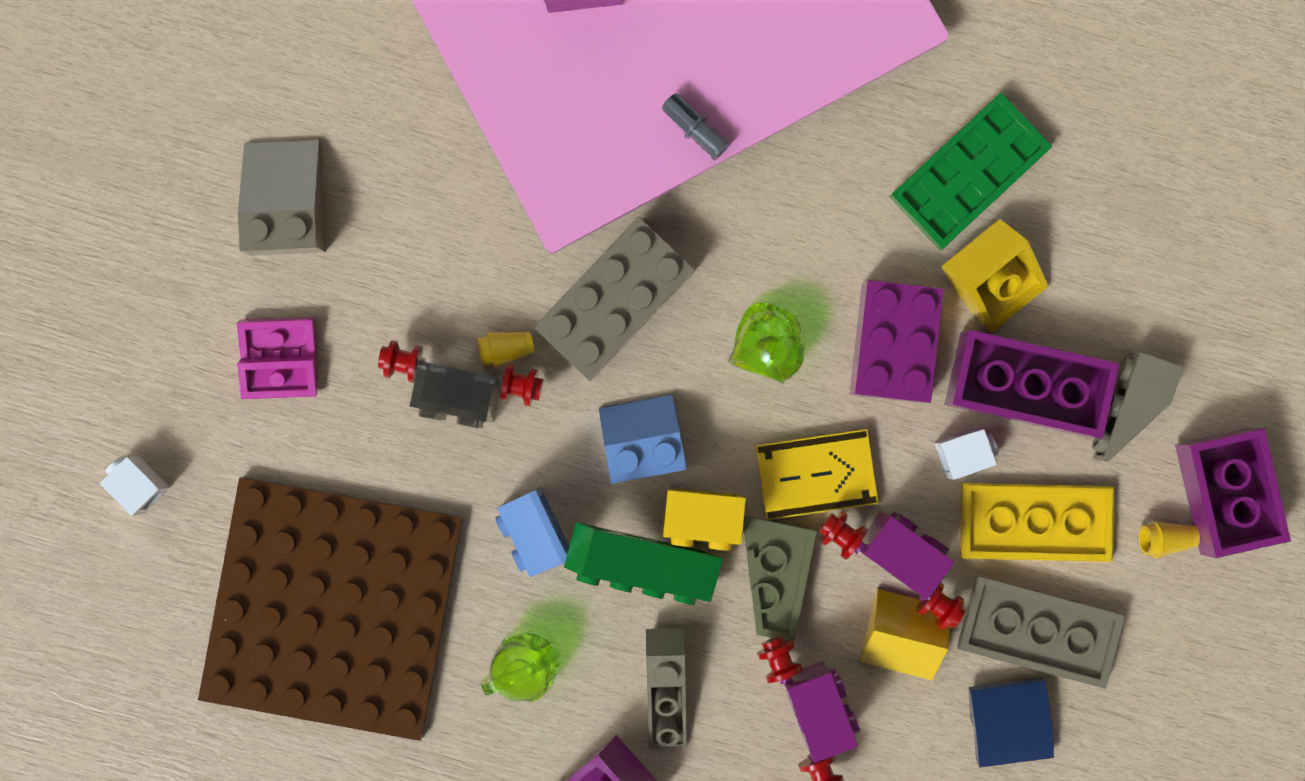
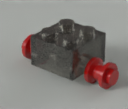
(455, 391)

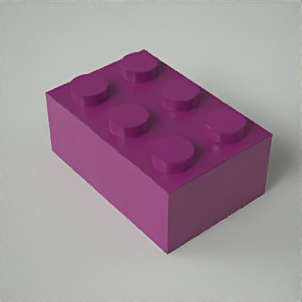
(896, 341)
(1233, 492)

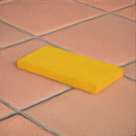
(1036, 522)

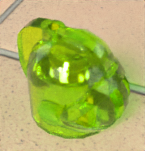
(768, 342)
(522, 668)

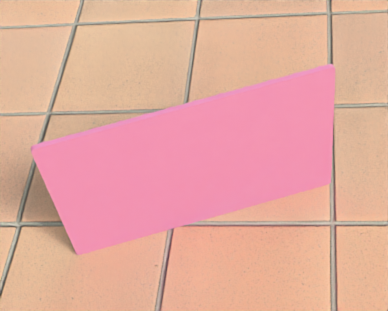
(582, 91)

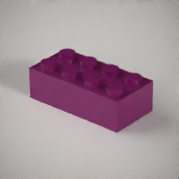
(1032, 384)

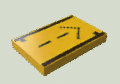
(816, 474)

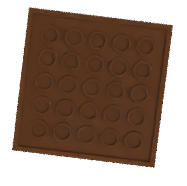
(330, 608)

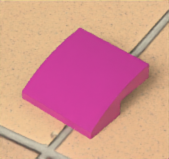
(277, 358)

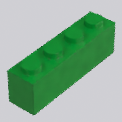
(642, 563)

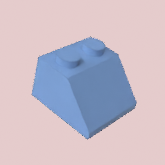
(642, 439)
(534, 533)

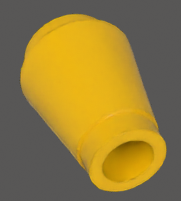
(504, 347)
(1167, 538)

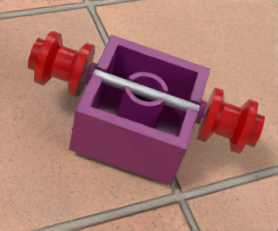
(903, 554)
(817, 704)

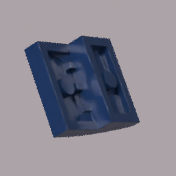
(1011, 722)

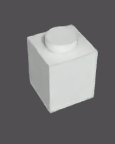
(967, 453)
(133, 484)

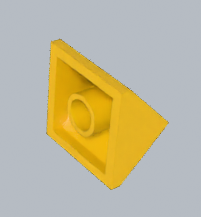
(902, 637)

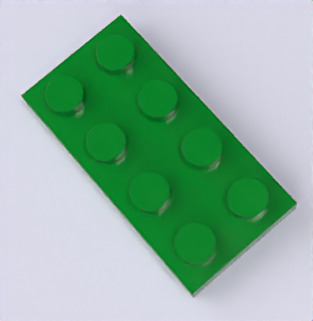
(970, 171)

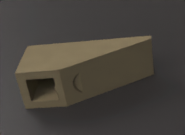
(1142, 394)
(666, 687)

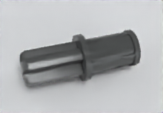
(695, 126)

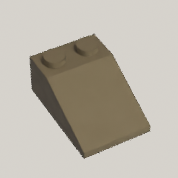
(281, 198)

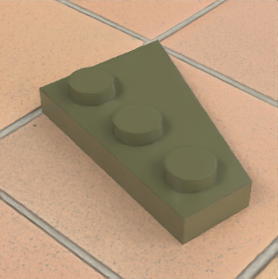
(778, 574)

